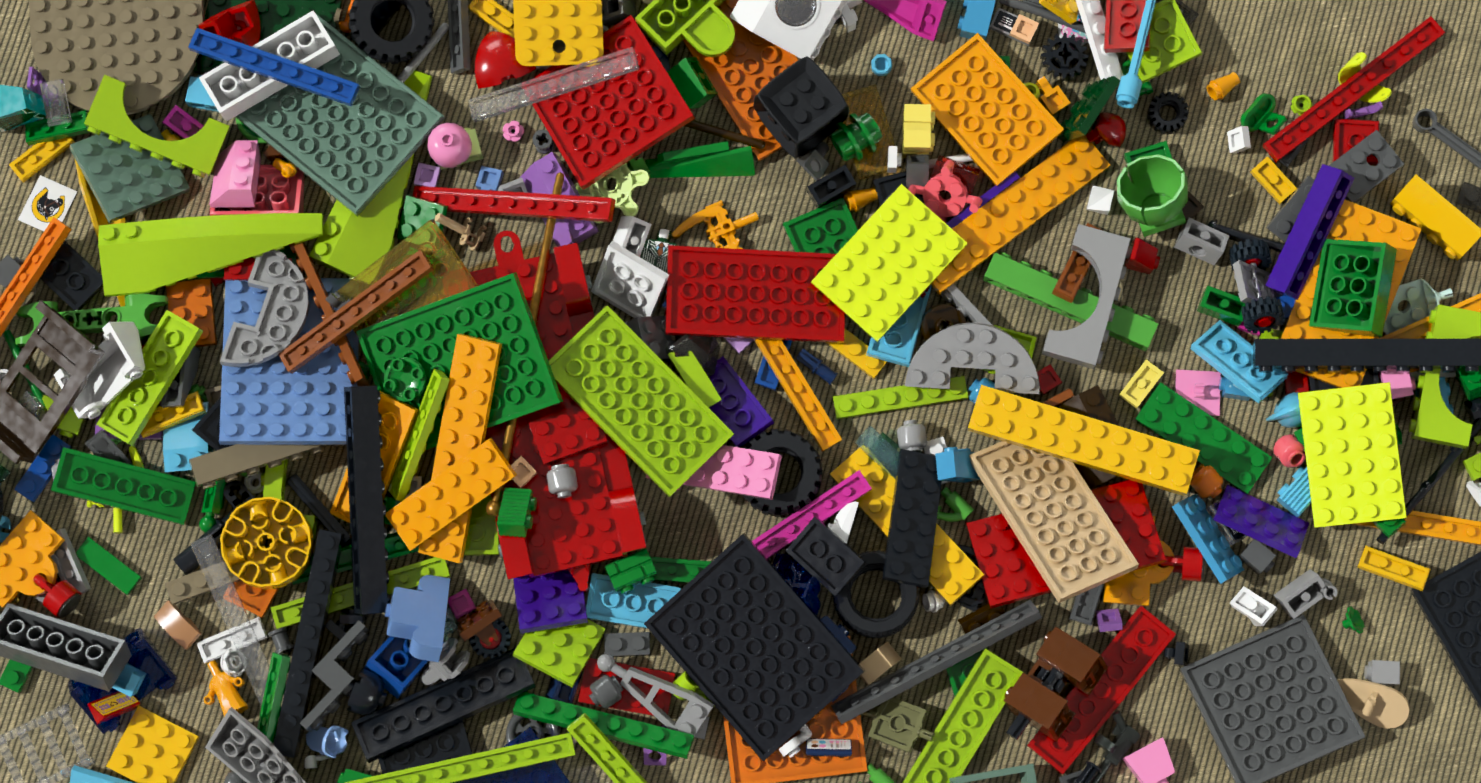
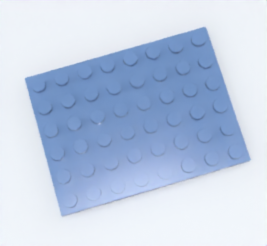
(270, 404)

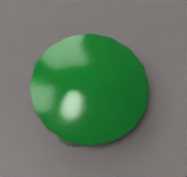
(405, 379)

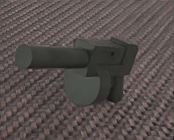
(1118, 747)

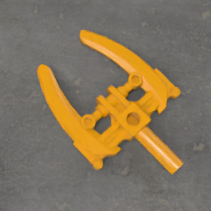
(724, 228)

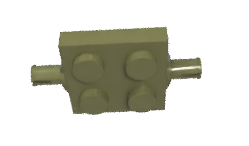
(898, 724)

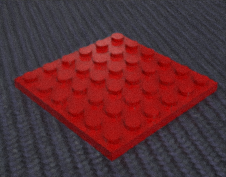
(618, 117)

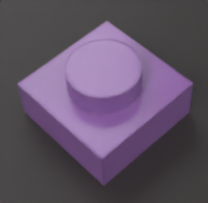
(1109, 620)

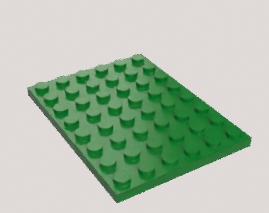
(489, 312)

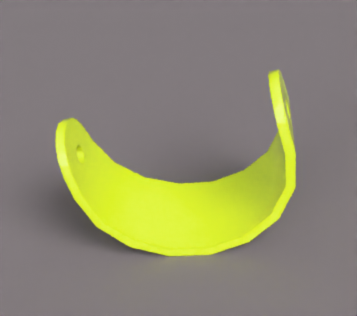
(1377, 94)

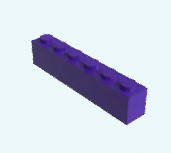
(1310, 231)

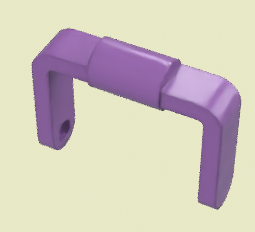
(1350, 114)

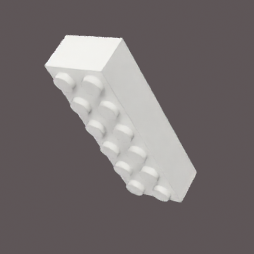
(238, 89)

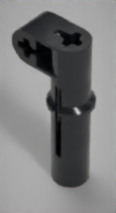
(186, 559)

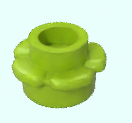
(1301, 99)

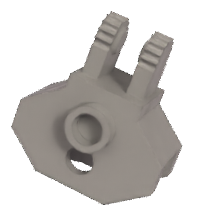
(449, 663)

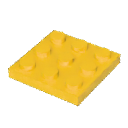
(152, 749)

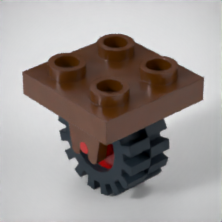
(485, 630)

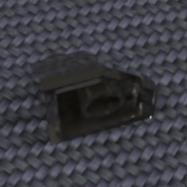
(703, 347)

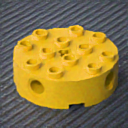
(246, 533)

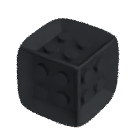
(801, 107)

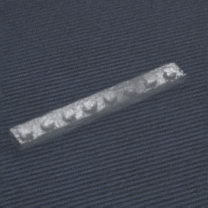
(553, 84)
(233, 613)

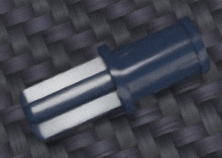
(816, 366)

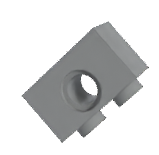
(1201, 241)

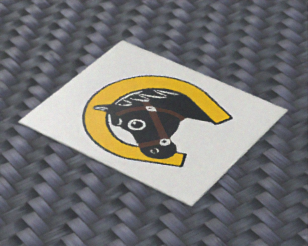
(45, 202)

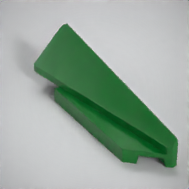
(703, 161)

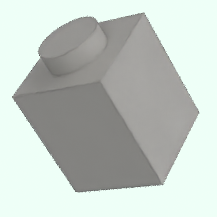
(1383, 672)

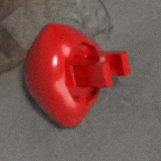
(1108, 128)

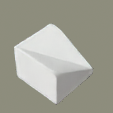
(1100, 200)

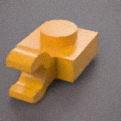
(1053, 98)

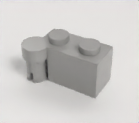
(1304, 593)

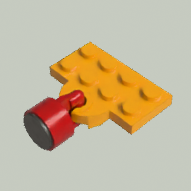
(29, 568)
(1134, 586)

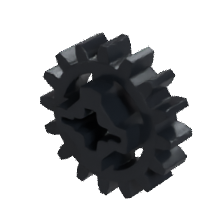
(1072, 56)

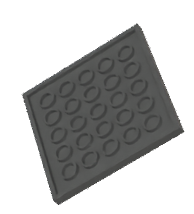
(1272, 703)

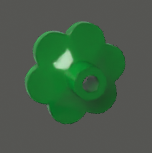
(1353, 620)

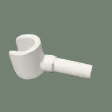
(311, 760)

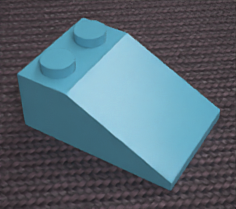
(183, 444)

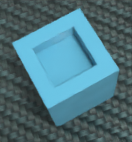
(129, 680)

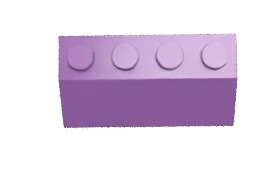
(541, 179)

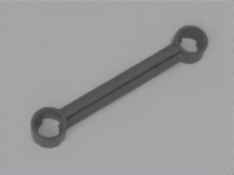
(1447, 137)

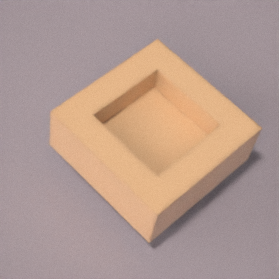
(1024, 29)
(524, 472)

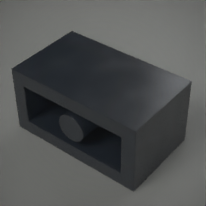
(831, 187)

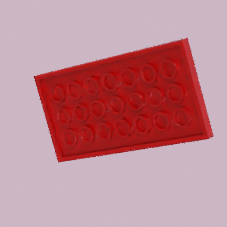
(749, 295)
(1012, 574)

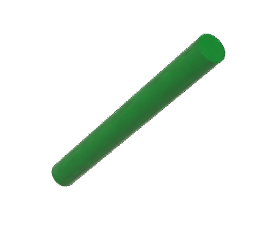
(9, 338)

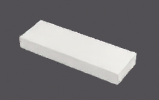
(216, 645)

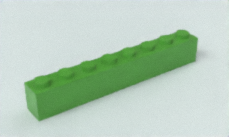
(1038, 288)

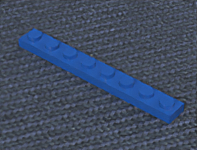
(274, 67)

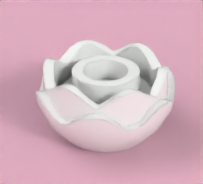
(227, 665)

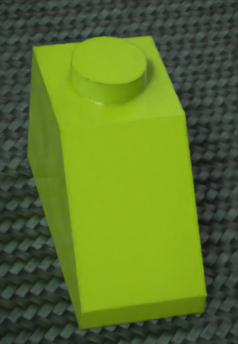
(70, 424)

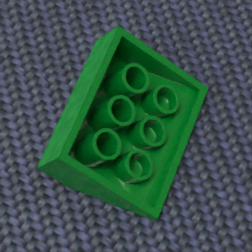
(1353, 287)

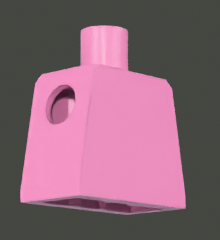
(1151, 763)

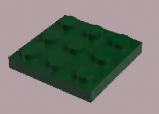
(1088, 108)

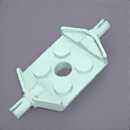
(1420, 301)

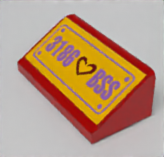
(112, 706)

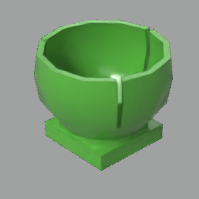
(1154, 193)

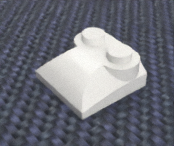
(844, 521)

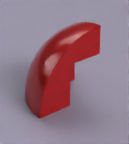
(236, 23)
(497, 60)

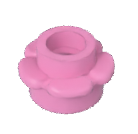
(514, 137)

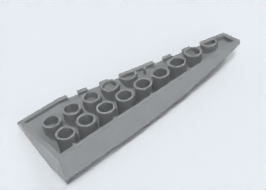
(250, 752)

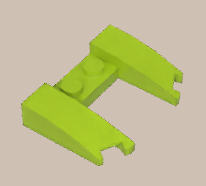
(695, 378)

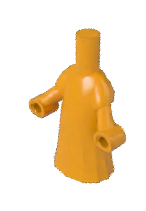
(223, 687)

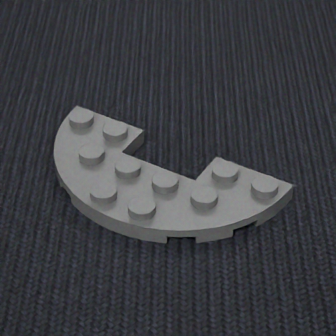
(280, 317)
(973, 347)

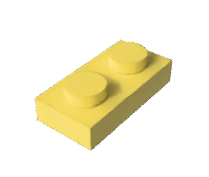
(1141, 384)

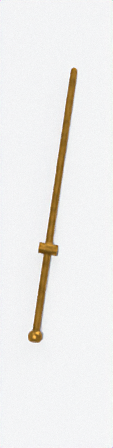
(493, 506)

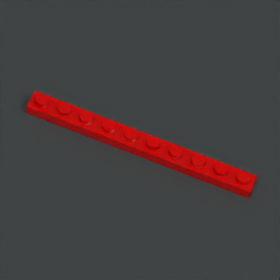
(1353, 89)
(520, 203)

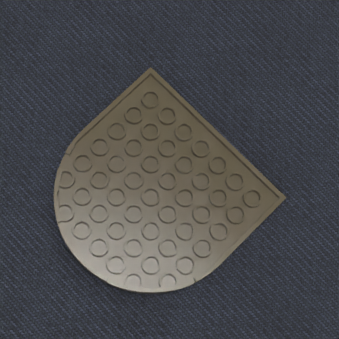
(124, 39)

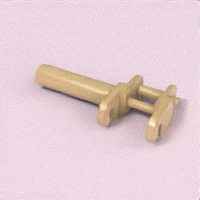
(464, 230)

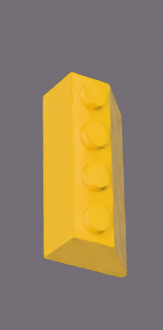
(1436, 218)

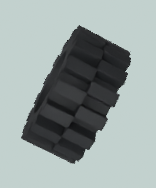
(1170, 100)

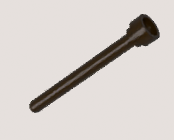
(726, 134)

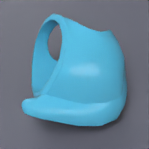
(1287, 411)

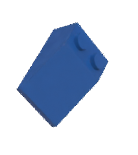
(395, 665)

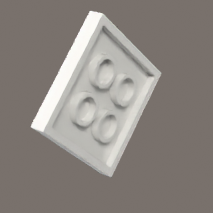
(629, 282)

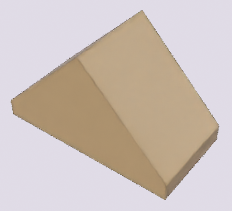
(879, 663)

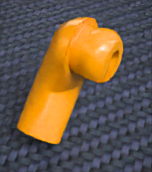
(286, 169)

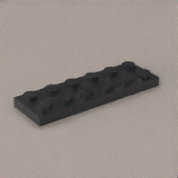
(912, 520)

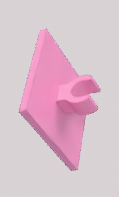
(1200, 389)

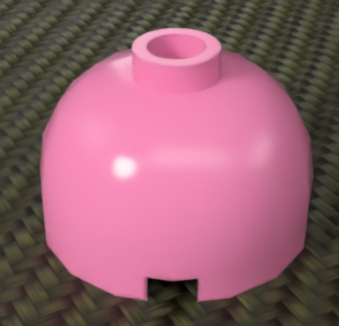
(449, 145)

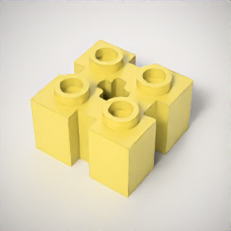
(916, 129)

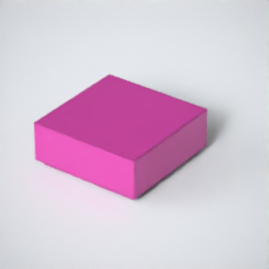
(461, 603)

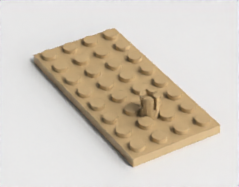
(1054, 518)

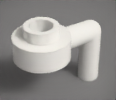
(792, 747)

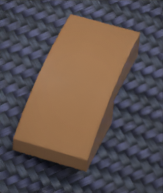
(177, 625)

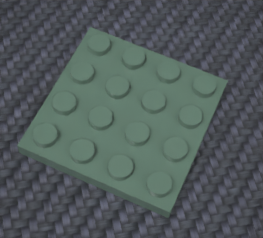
(125, 178)

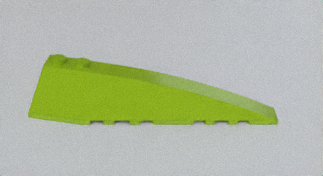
(357, 242)
(164, 251)

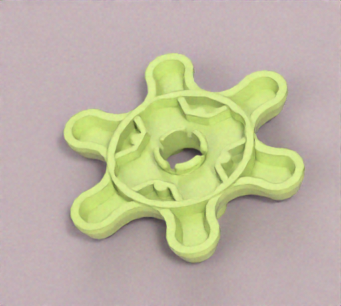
(625, 184)

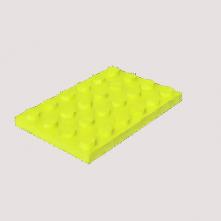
(889, 263)
(1352, 455)

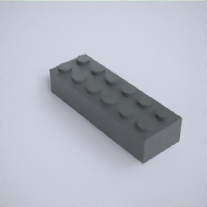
(62, 647)

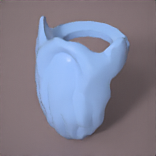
(328, 740)

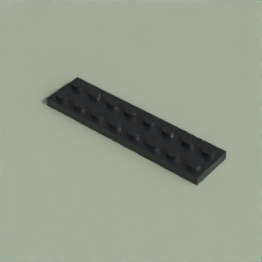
(442, 705)

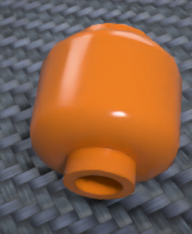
(1206, 481)

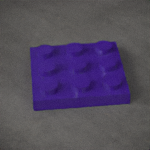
(549, 602)

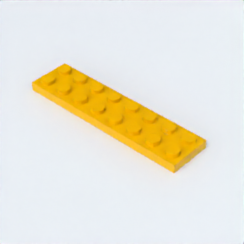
(951, 568)

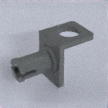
(814, 160)

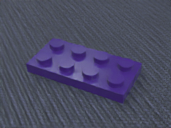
(738, 406)
(1261, 521)

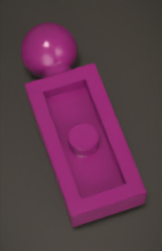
(182, 123)

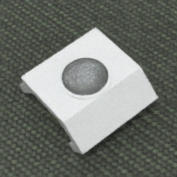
(790, 24)

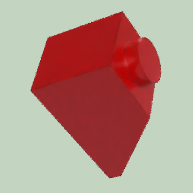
(1142, 257)

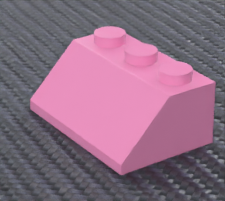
(236, 175)

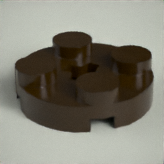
(938, 313)

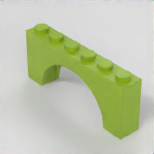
(195, 152)
(1432, 417)

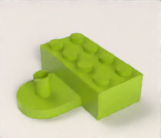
(695, 20)

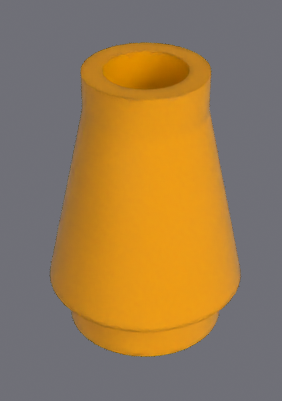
(1222, 86)
(860, 198)

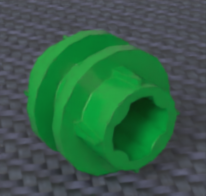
(855, 137)

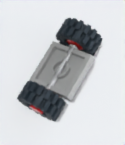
(1261, 307)

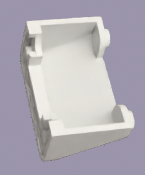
(113, 373)

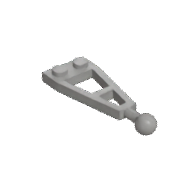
(691, 717)

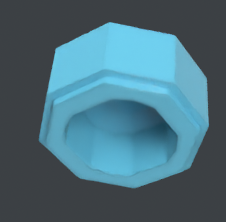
(881, 65)

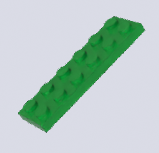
(1219, 446)
(123, 486)

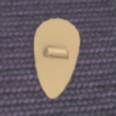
(1375, 702)

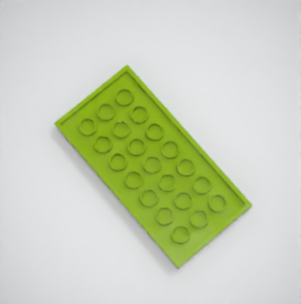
(638, 401)

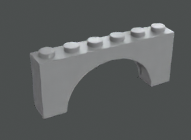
(1107, 256)

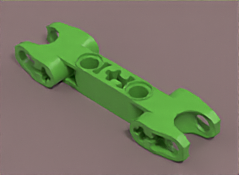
(136, 310)

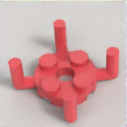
(946, 181)

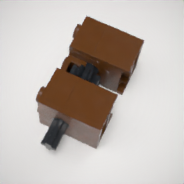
(1036, 695)

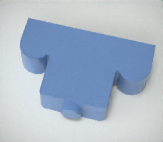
(420, 616)

